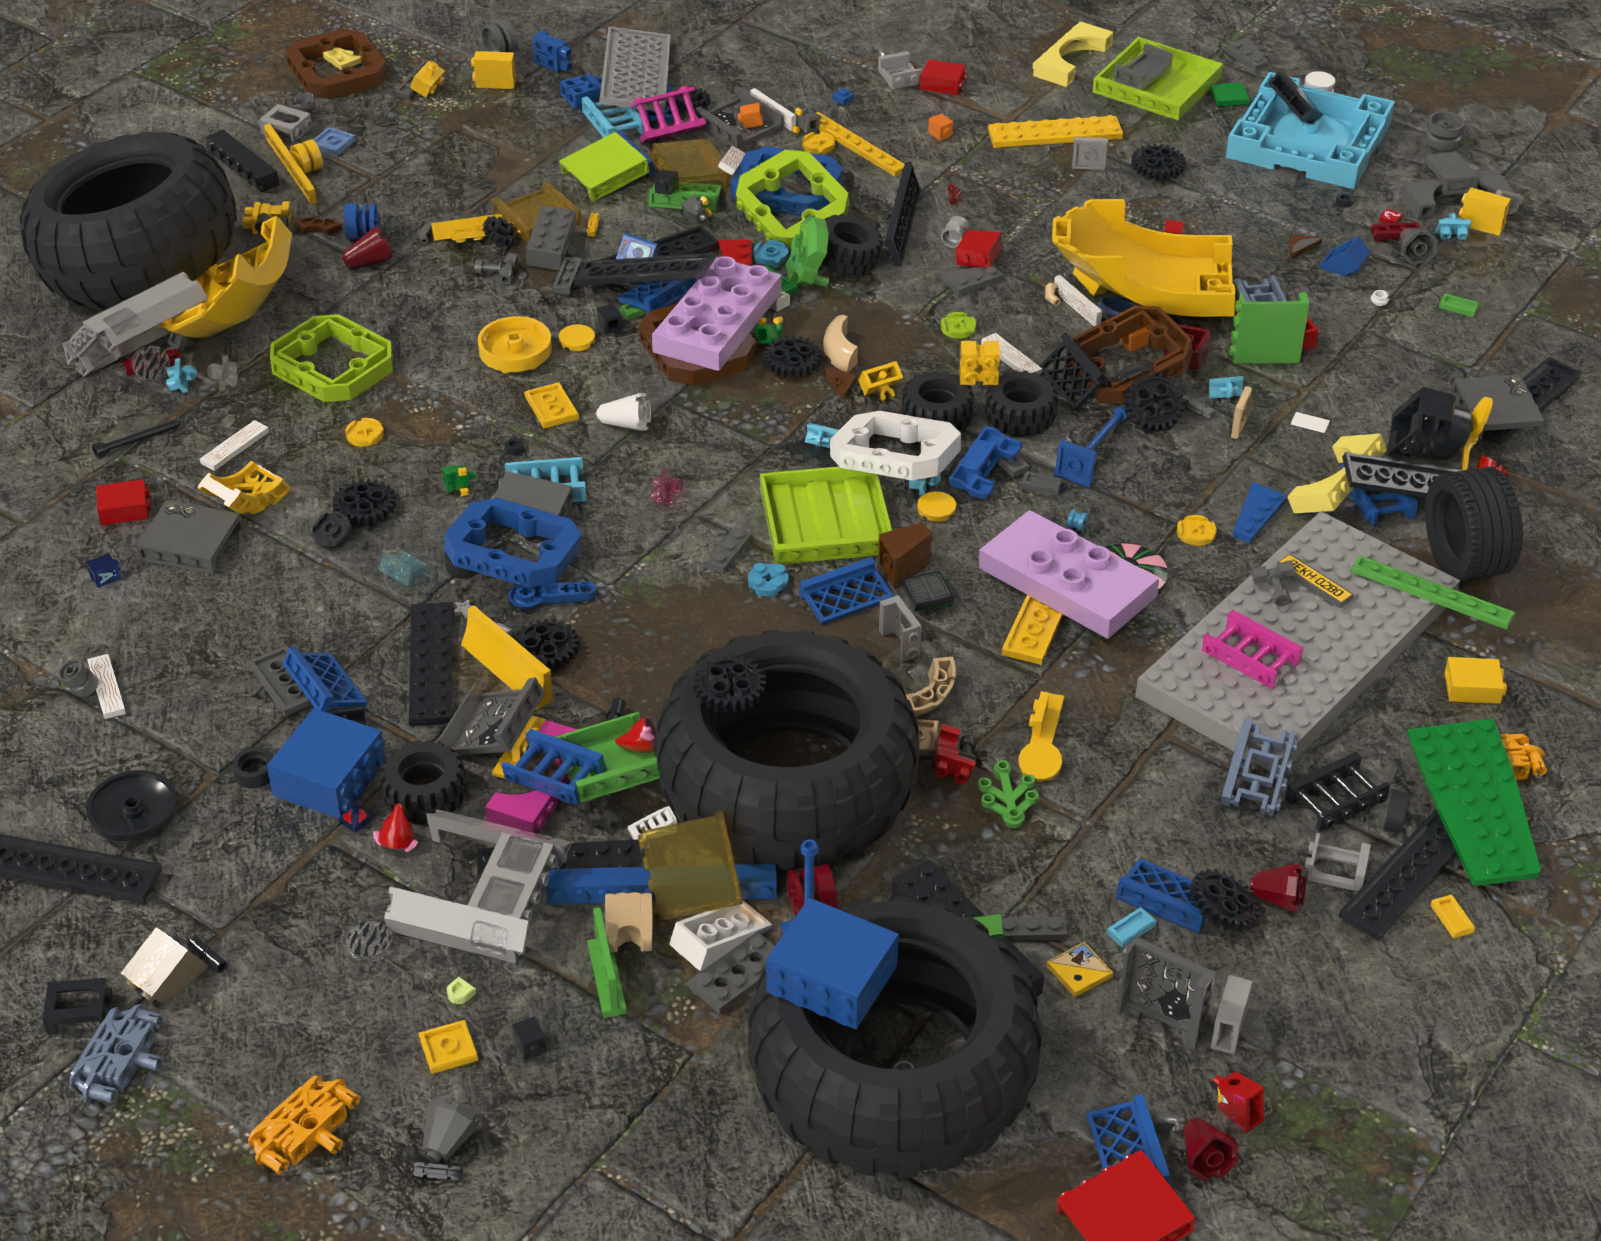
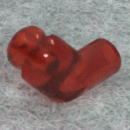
(955, 193)

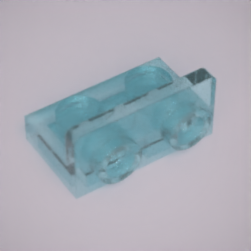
(401, 566)

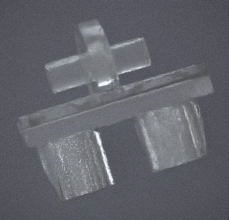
(225, 372)

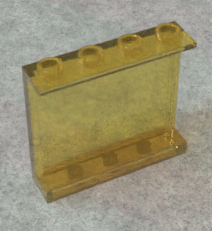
(691, 159)
(524, 210)
(691, 867)

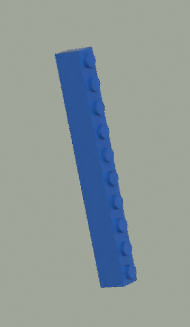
(592, 884)

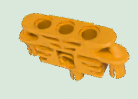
(1523, 755)
(303, 1123)

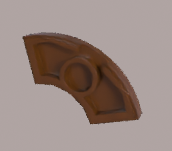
(320, 225)

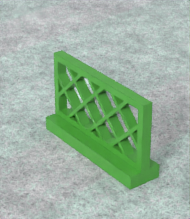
(686, 191)
(605, 971)

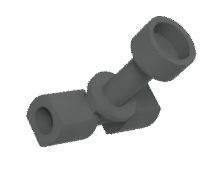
(504, 268)
(1274, 577)

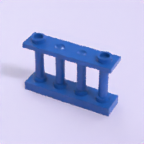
(1405, 504)
(554, 749)

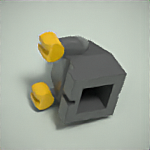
(807, 121)
(695, 211)

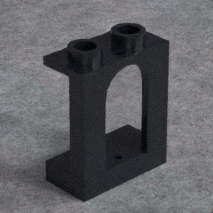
(54, 1015)

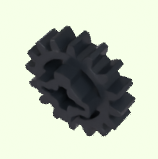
(698, 98)
(500, 231)

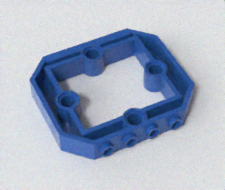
(781, 200)
(469, 531)

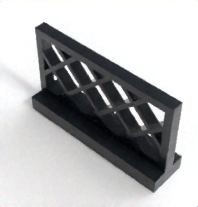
(1087, 364)

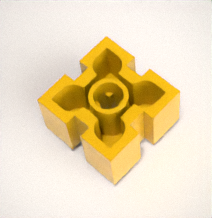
(979, 362)

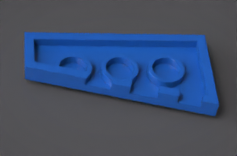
(1257, 511)

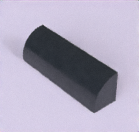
(1295, 98)

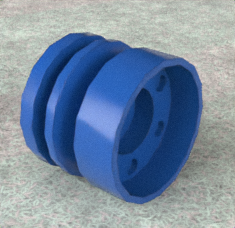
(360, 221)

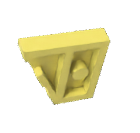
(342, 58)

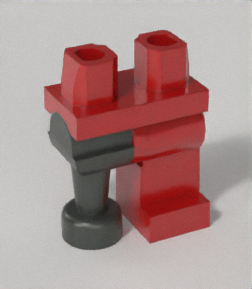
(949, 759)

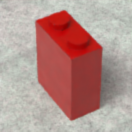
(943, 77)
(978, 248)
(123, 502)

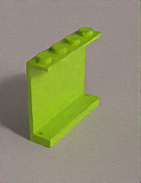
(605, 165)

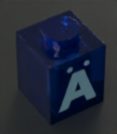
(103, 570)

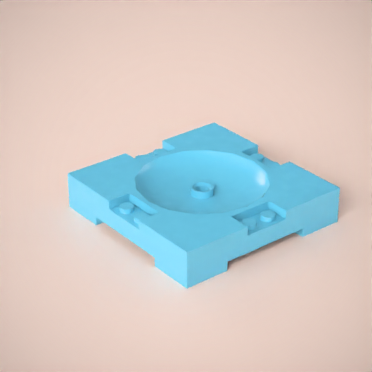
(1328, 149)

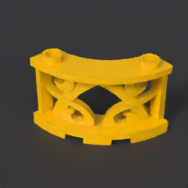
(229, 489)

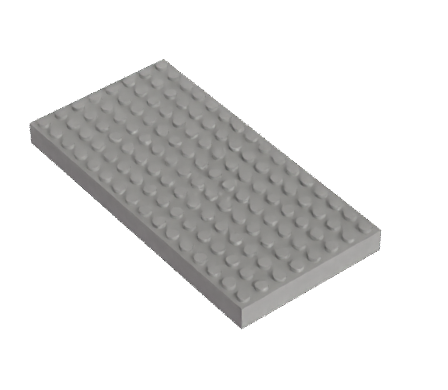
(1340, 652)

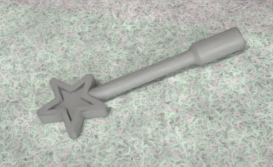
(461, 609)

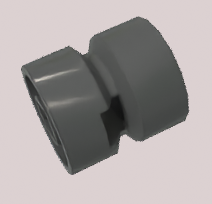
(78, 677)

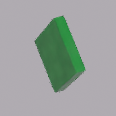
(1229, 94)

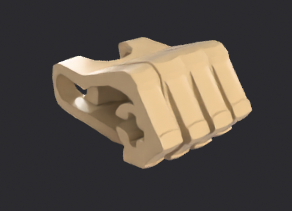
(628, 920)

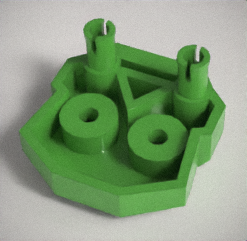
(808, 252)

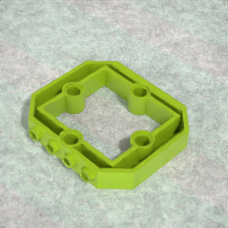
(768, 177)
(304, 340)

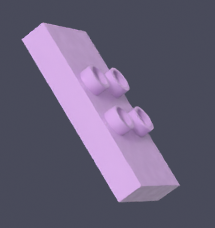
(1068, 573)

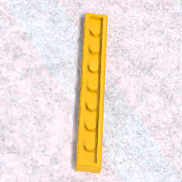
(861, 146)
(290, 164)

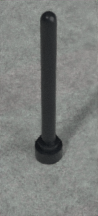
(100, 449)

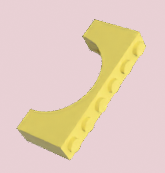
(1080, 37)
(1330, 492)

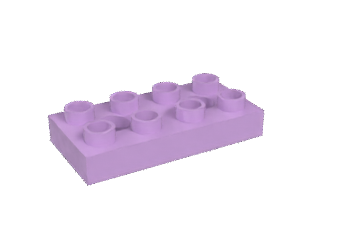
(717, 313)

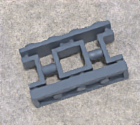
(1266, 292)
(1242, 763)

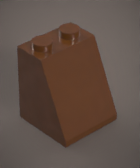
(904, 552)

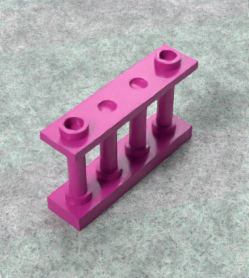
(664, 130)
(1258, 635)

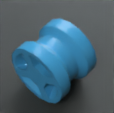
(1077, 520)

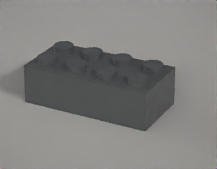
(551, 237)

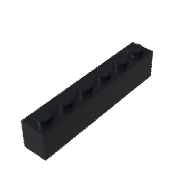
(242, 160)

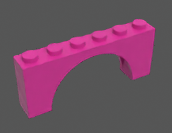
(530, 809)

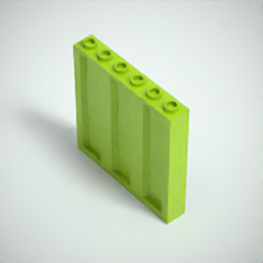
(1171, 92)
(823, 514)

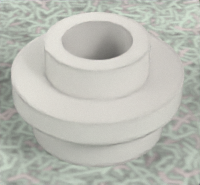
(1380, 298)

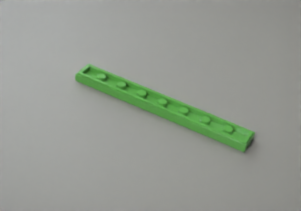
(1433, 592)

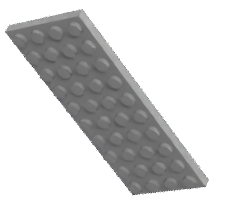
(634, 67)

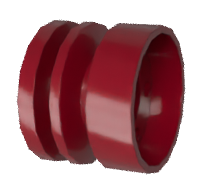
(823, 887)

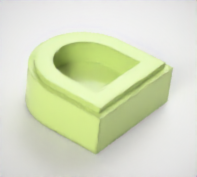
(460, 991)

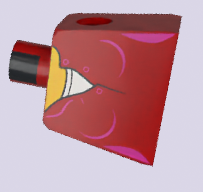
(1240, 1100)

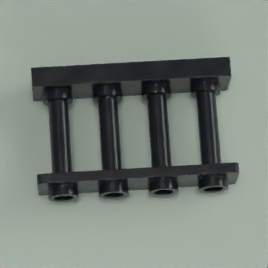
(1335, 774)

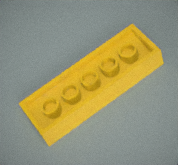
(504, 655)

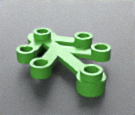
(1012, 815)

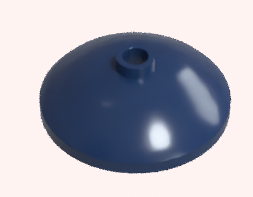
(1114, 305)

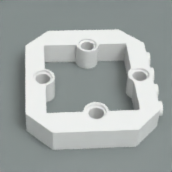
(938, 441)

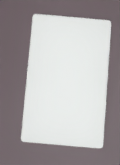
(1310, 422)

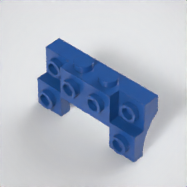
(980, 460)

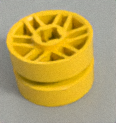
(307, 156)

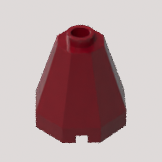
(1281, 886)
(1208, 1149)

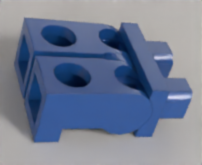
(552, 52)
(579, 87)

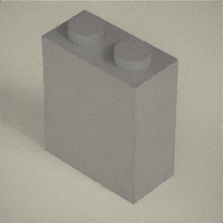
(1231, 1014)

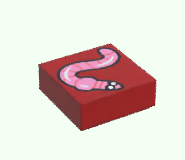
(1390, 216)

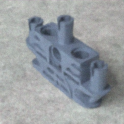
(117, 1053)

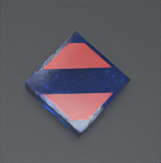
(355, 818)

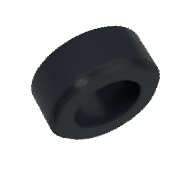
(1344, 200)
(514, 447)

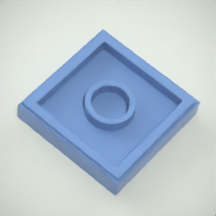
(334, 141)

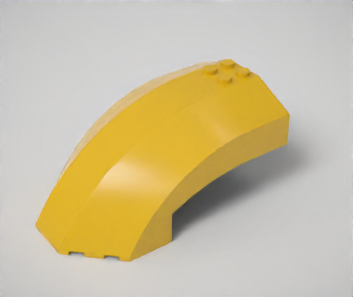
(1148, 266)
(236, 286)

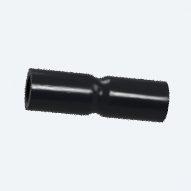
(209, 956)

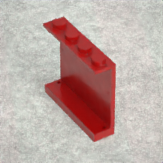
(1127, 1205)

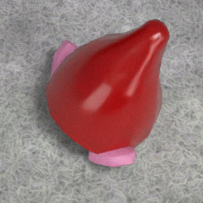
(640, 737)
(396, 831)

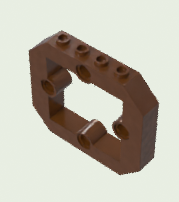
(349, 79)
(1163, 334)
(686, 372)

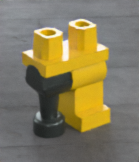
(262, 212)

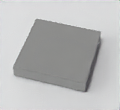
(1089, 153)

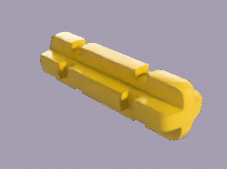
(593, 224)

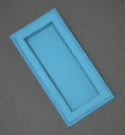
(1131, 926)

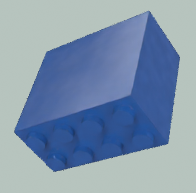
(326, 763)
(832, 963)

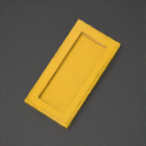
(1452, 916)

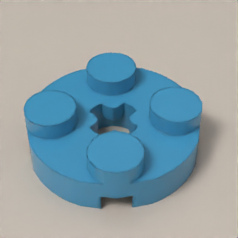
(771, 253)
(761, 572)

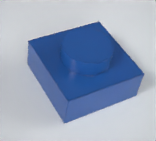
(842, 96)

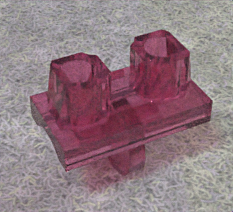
(665, 488)

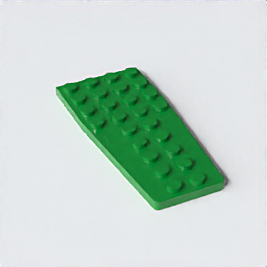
(1477, 799)

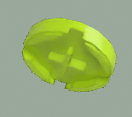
(958, 325)

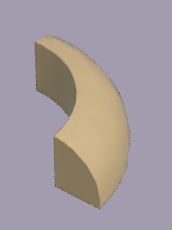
(837, 347)
(941, 682)

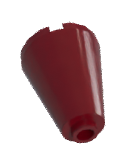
(367, 250)

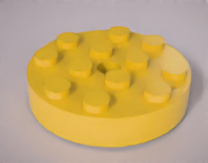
(514, 344)

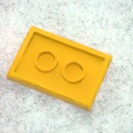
(551, 405)

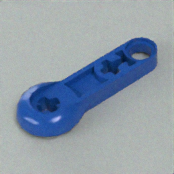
(529, 598)

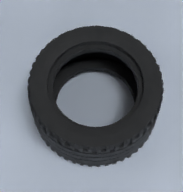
(1474, 523)

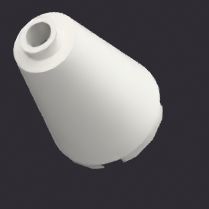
(627, 412)

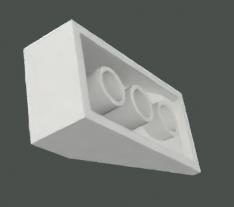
(715, 933)

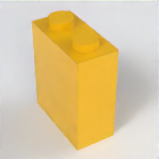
(494, 70)
(1485, 211)
(1474, 680)

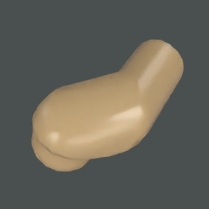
(1050, 294)

